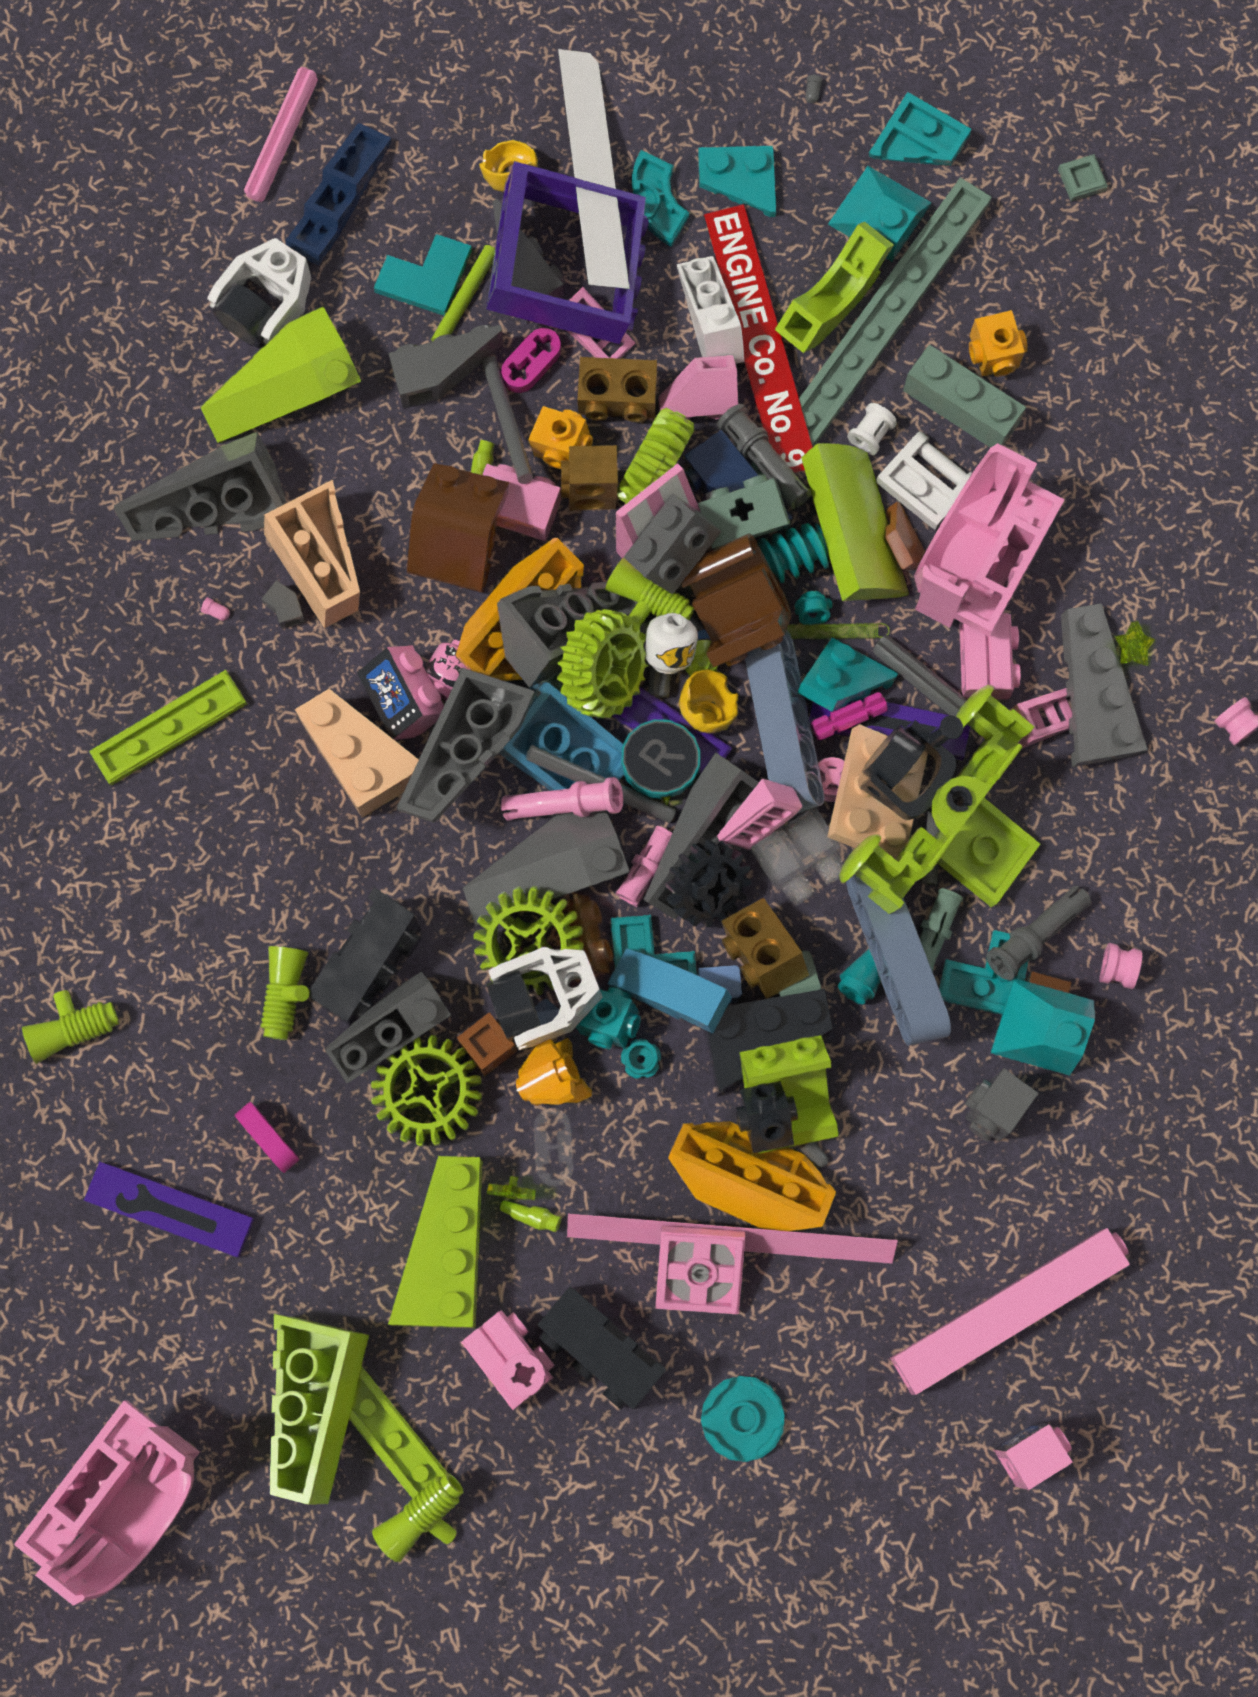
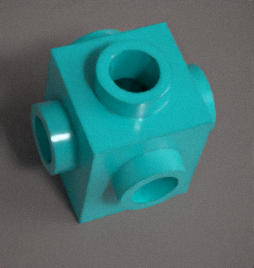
(611, 1020)

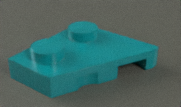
(920, 135)
(741, 174)
(843, 677)

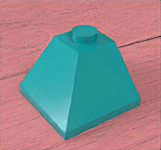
(882, 205)
(1044, 1027)

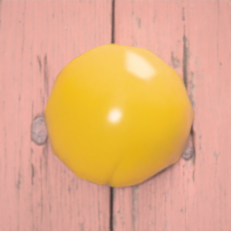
(501, 157)
(699, 692)

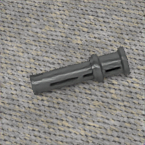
(754, 443)
(1027, 942)

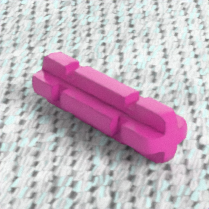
(849, 716)

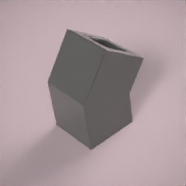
(284, 604)

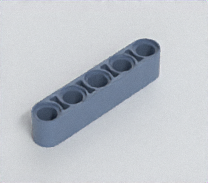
(784, 721)
(901, 967)

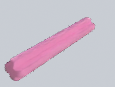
(281, 134)

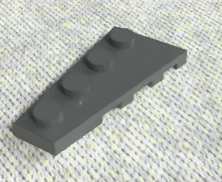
(1101, 704)

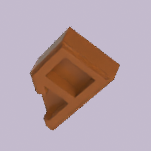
(903, 538)

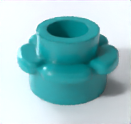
(811, 603)
(644, 1048)

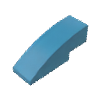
(671, 989)

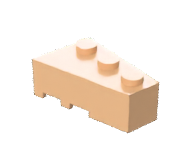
(315, 552)
(358, 752)

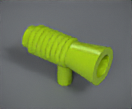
(650, 597)
(283, 991)
(70, 1029)
(420, 1515)

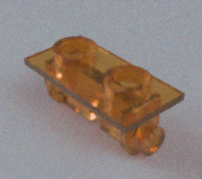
(589, 916)

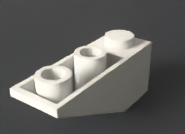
(711, 309)

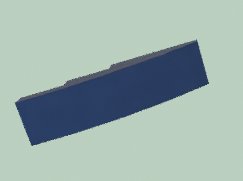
(338, 193)

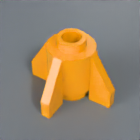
(551, 1075)

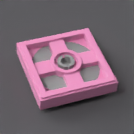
(700, 1270)

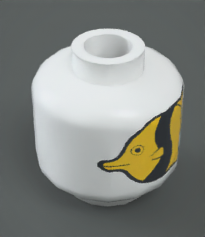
(670, 643)

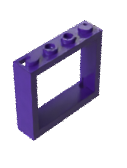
(560, 192)

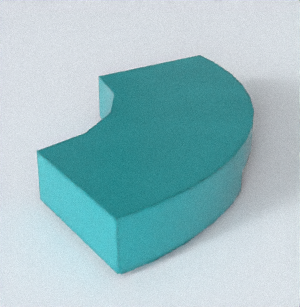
(652, 180)

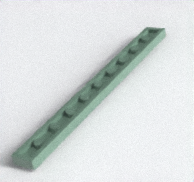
(890, 307)

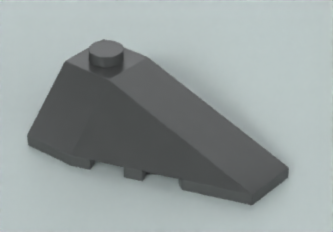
(218, 489)
(537, 624)
(469, 733)
(707, 810)
(557, 857)

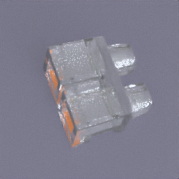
(797, 851)

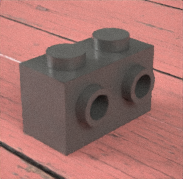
(672, 544)
(998, 1105)

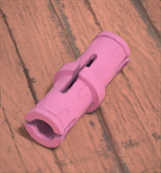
(644, 867)

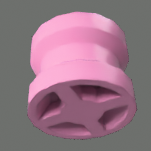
(1238, 721)
(832, 769)
(1121, 966)
(526, 1379)

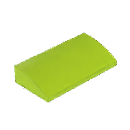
(853, 522)

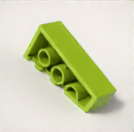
(444, 1254)
(312, 1405)

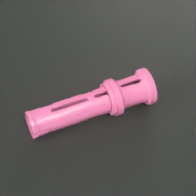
(579, 799)

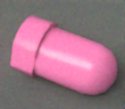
(215, 609)

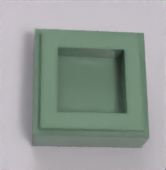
(1082, 177)

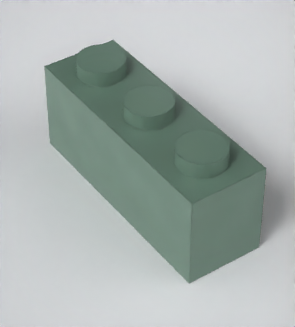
(963, 398)

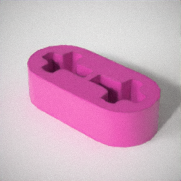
(537, 366)
(267, 1137)

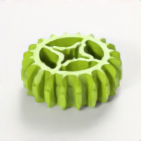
(657, 453)
(603, 663)
(515, 927)
(410, 1100)

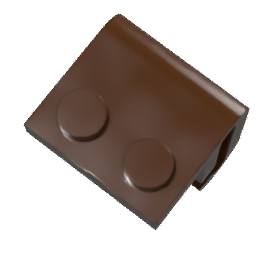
(455, 527)
(738, 601)

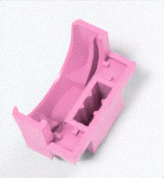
(985, 542)
(116, 1504)

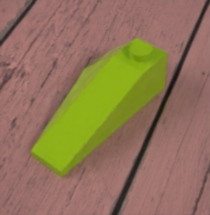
(287, 374)

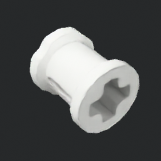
(872, 428)

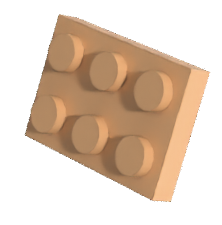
(860, 814)

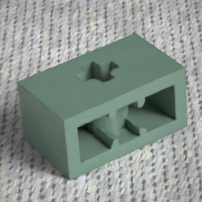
(768, 512)

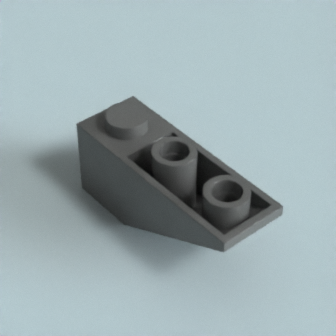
(530, 268)
(434, 368)
(387, 1027)

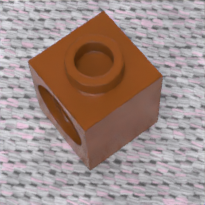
(486, 1044)

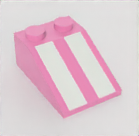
(640, 511)

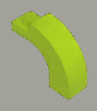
(844, 285)

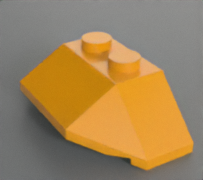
(481, 640)
(765, 1189)

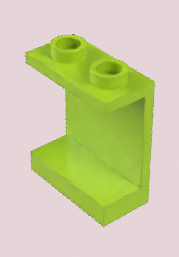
(802, 1073)

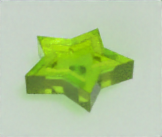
(1134, 645)
(511, 1191)

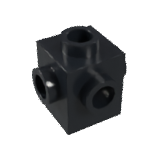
(763, 1108)

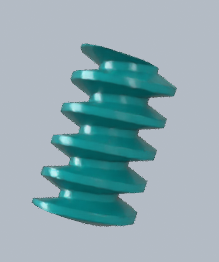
(795, 551)

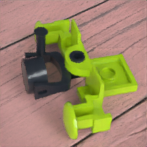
(974, 837)

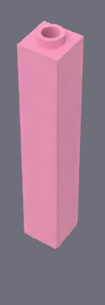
(1011, 1310)

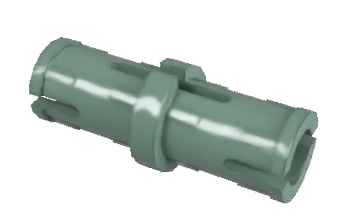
(938, 923)

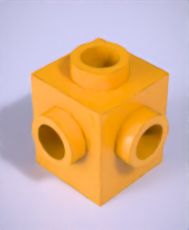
(997, 344)
(555, 433)

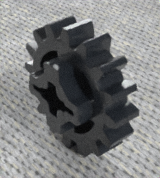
(708, 883)

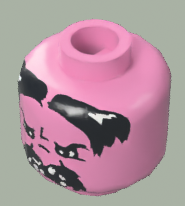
(444, 668)

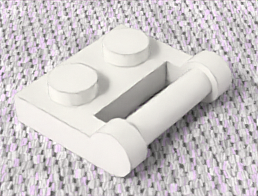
(917, 486)

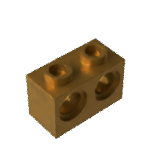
(617, 378)
(590, 477)
(767, 945)

